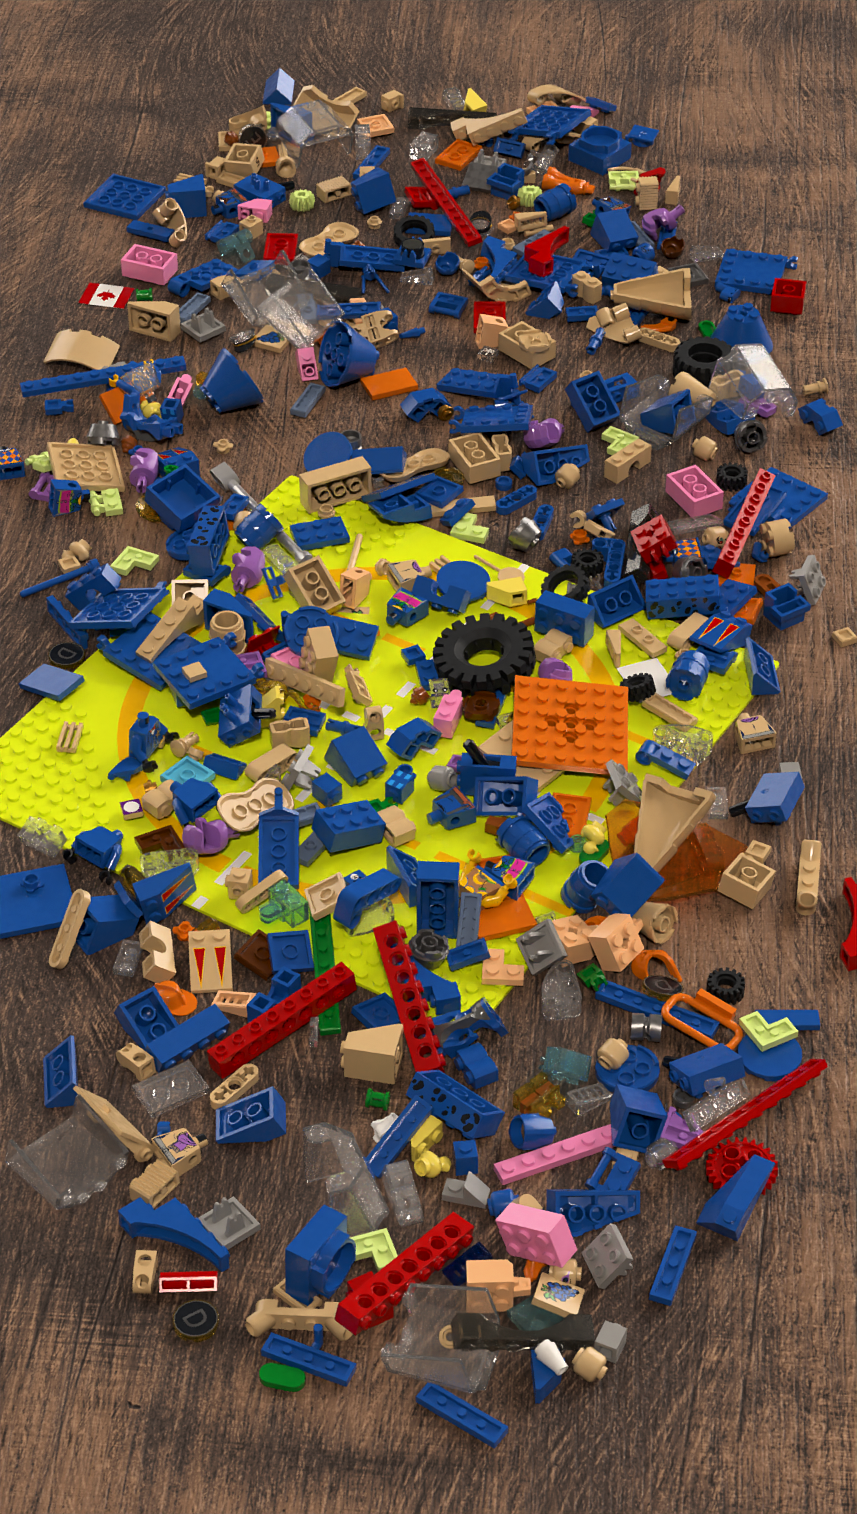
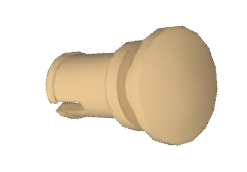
(468, 265)
(817, 387)
(182, 745)

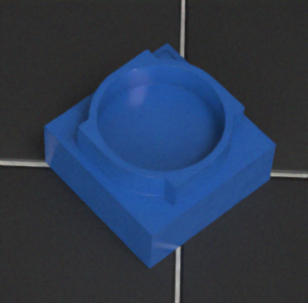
(600, 149)
(180, 498)
(319, 1257)

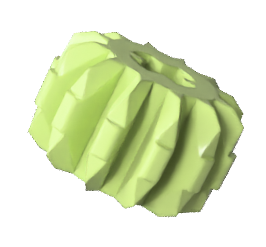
(528, 195)
(302, 200)

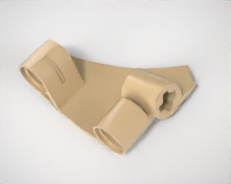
(539, 94)
(256, 116)
(533, 142)
(172, 217)
(616, 324)

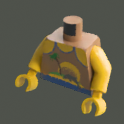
(480, 881)

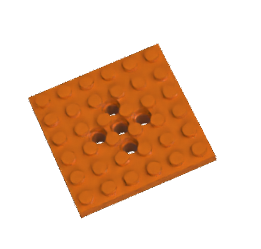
(569, 724)

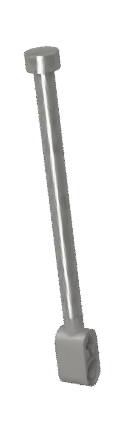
(228, 480)

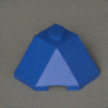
(547, 304)

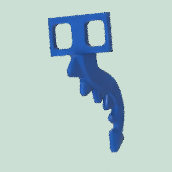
(275, 581)

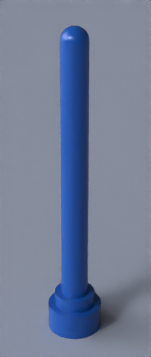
(62, 578)

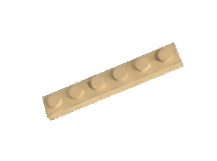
(305, 682)

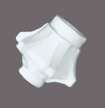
(382, 1125)

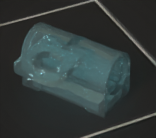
(239, 241)

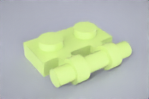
(621, 180)
(39, 462)
(111, 502)

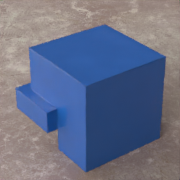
(506, 181)
(785, 607)

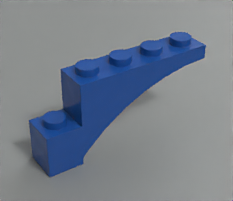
(499, 257)
(439, 992)
(173, 1224)

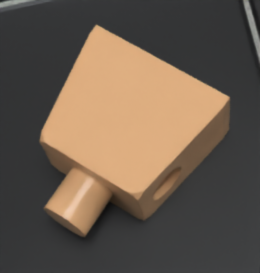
(488, 330)
(355, 586)

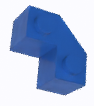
(421, 402)
(823, 416)
(410, 736)

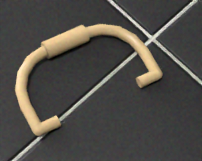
(627, 169)

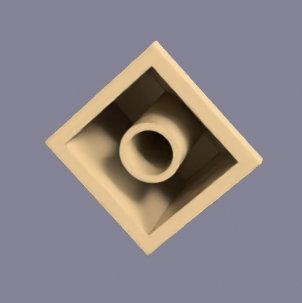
(373, 1053)

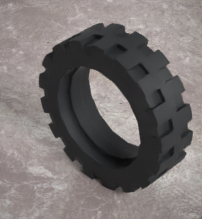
(413, 222)
(568, 572)

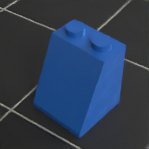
(373, 190)
(189, 195)
(614, 230)
(663, 413)
(356, 757)
(627, 885)
(105, 924)
(636, 1118)

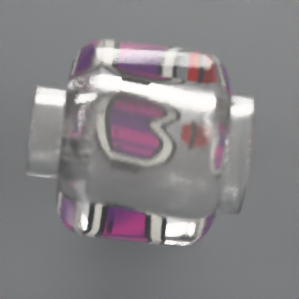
(658, 1151)

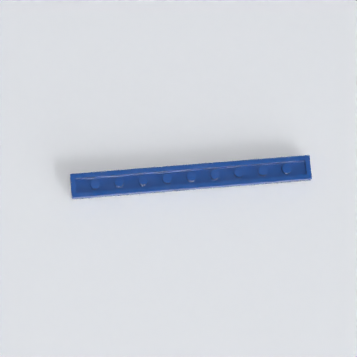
(94, 377)

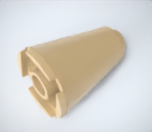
(686, 381)
(657, 921)

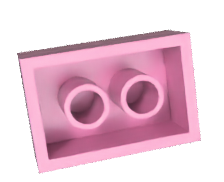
(149, 264)
(694, 491)
(536, 1235)

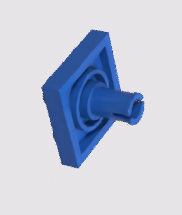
(605, 512)

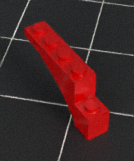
(540, 251)
(848, 950)

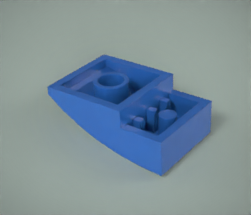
(724, 418)
(402, 509)

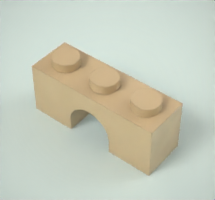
(635, 454)
(160, 962)

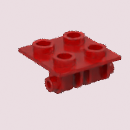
(263, 641)

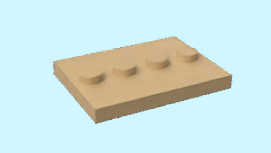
(501, 744)

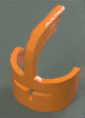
(640, 963)

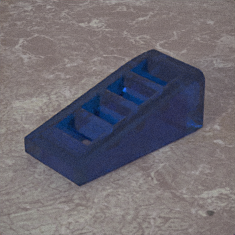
(476, 1252)

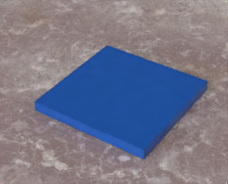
(124, 197)
(33, 911)

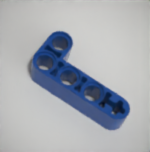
(614, 555)
(363, 894)

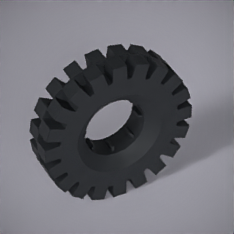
(498, 635)

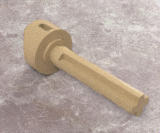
(284, 165)

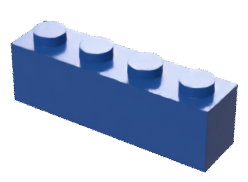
(188, 1037)

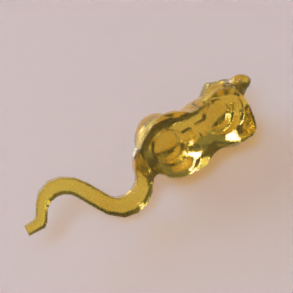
(265, 686)

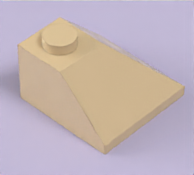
(187, 588)

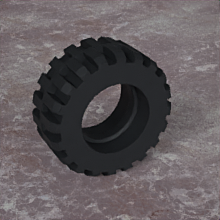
(699, 357)

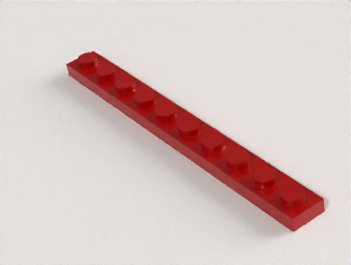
(446, 202)
(740, 1117)

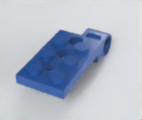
(198, 277)

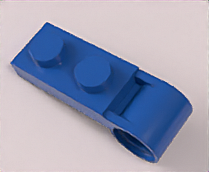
(666, 758)

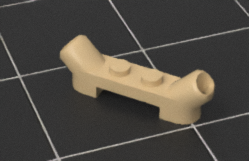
(808, 877)
(271, 1316)

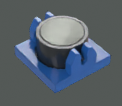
(412, 253)

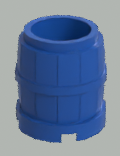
(556, 202)
(258, 528)
(688, 675)
(523, 839)
(581, 884)

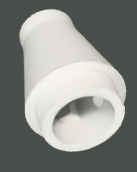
(550, 1356)

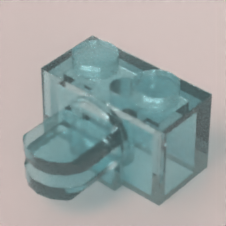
(284, 904)
(566, 1064)

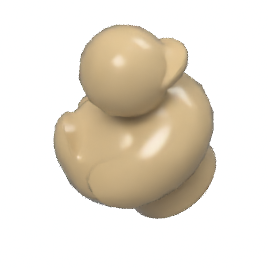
(79, 549)

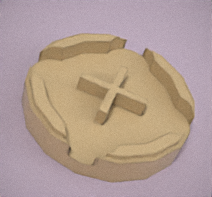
(534, 340)

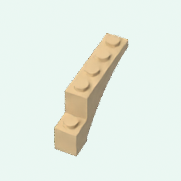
(486, 128)
(176, 621)

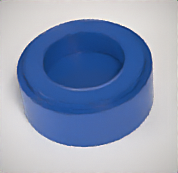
(503, 483)

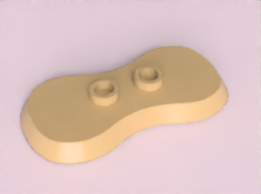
(335, 231)
(419, 462)
(242, 809)

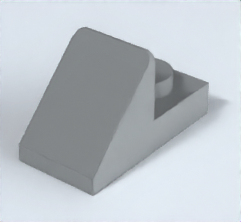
(468, 1192)

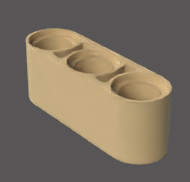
(680, 636)
(280, 755)

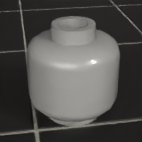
(442, 778)

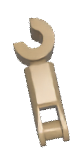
(590, 526)

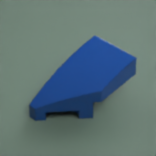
(125, 768)

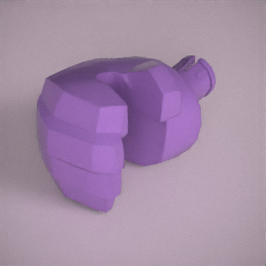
(661, 217)
(543, 434)
(144, 468)
(247, 568)
(555, 669)
(207, 836)

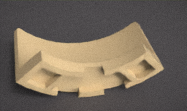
(345, 109)
(500, 292)
(82, 349)

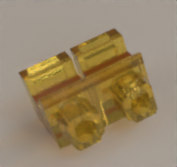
(538, 1096)

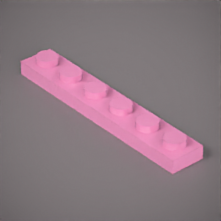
(554, 1155)

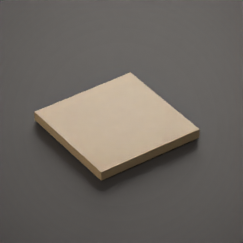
(89, 464)

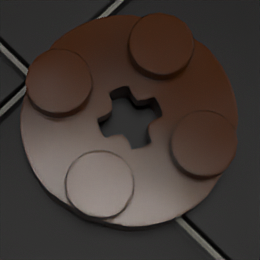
(473, 709)

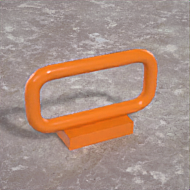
(710, 1006)

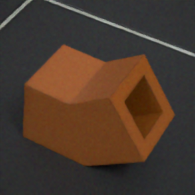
(493, 824)

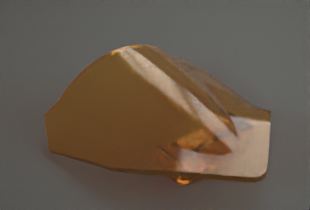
(692, 869)

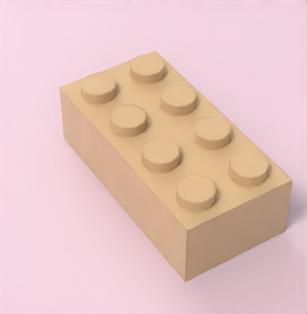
(335, 484)

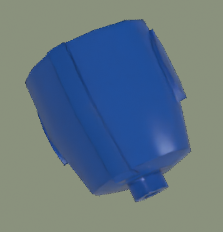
(537, 1131)

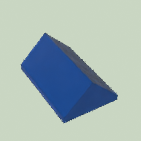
(279, 88)
(383, 459)
(616, 601)
(760, 669)
(405, 867)
(60, 1075)

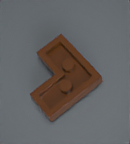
(162, 838)

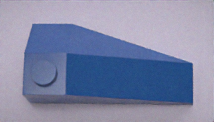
(545, 463)
(734, 1202)
(592, 1208)

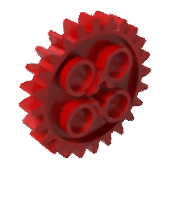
(729, 1158)

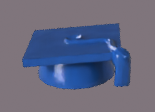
(642, 136)

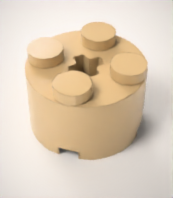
(777, 538)

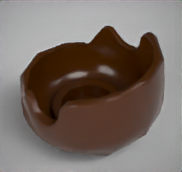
(672, 247)

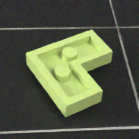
(618, 439)
(467, 530)
(134, 557)
(766, 1034)
(375, 1245)

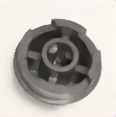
(103, 434)
(750, 436)
(525, 535)
(689, 566)
(429, 948)

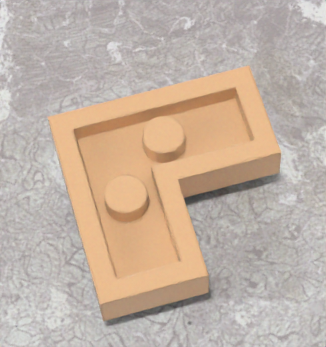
(497, 973)

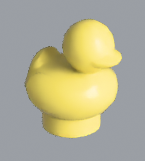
(150, 409)
(594, 833)
(430, 1165)

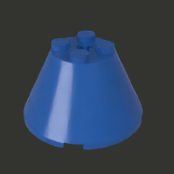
(743, 326)
(345, 355)
(229, 386)

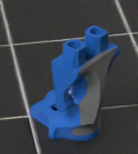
(147, 428)
(452, 1033)

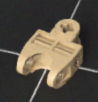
(378, 320)

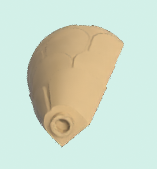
(658, 293)
(667, 818)

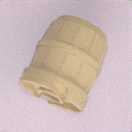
(226, 622)

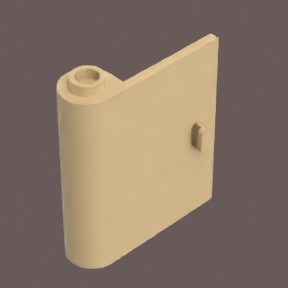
(119, 1125)

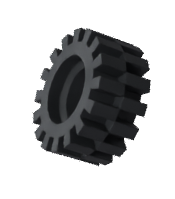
(731, 476)
(589, 561)
(639, 686)
(730, 978)

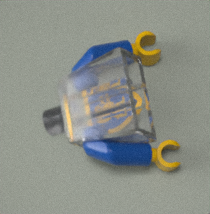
(143, 378)

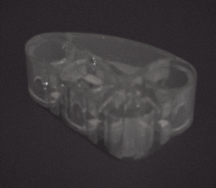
(685, 740)
(160, 861)
(561, 992)
(402, 1193)

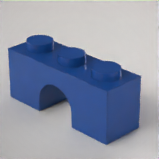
(102, 579)
(455, 598)
(282, 986)

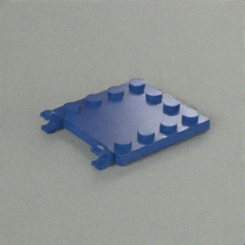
(551, 122)
(753, 270)
(562, 273)
(492, 418)
(798, 503)
(119, 608)
(124, 649)
(223, 668)

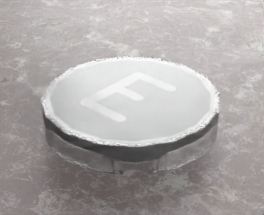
(252, 134)

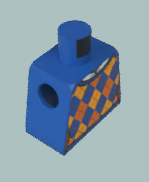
(11, 464)
(685, 548)

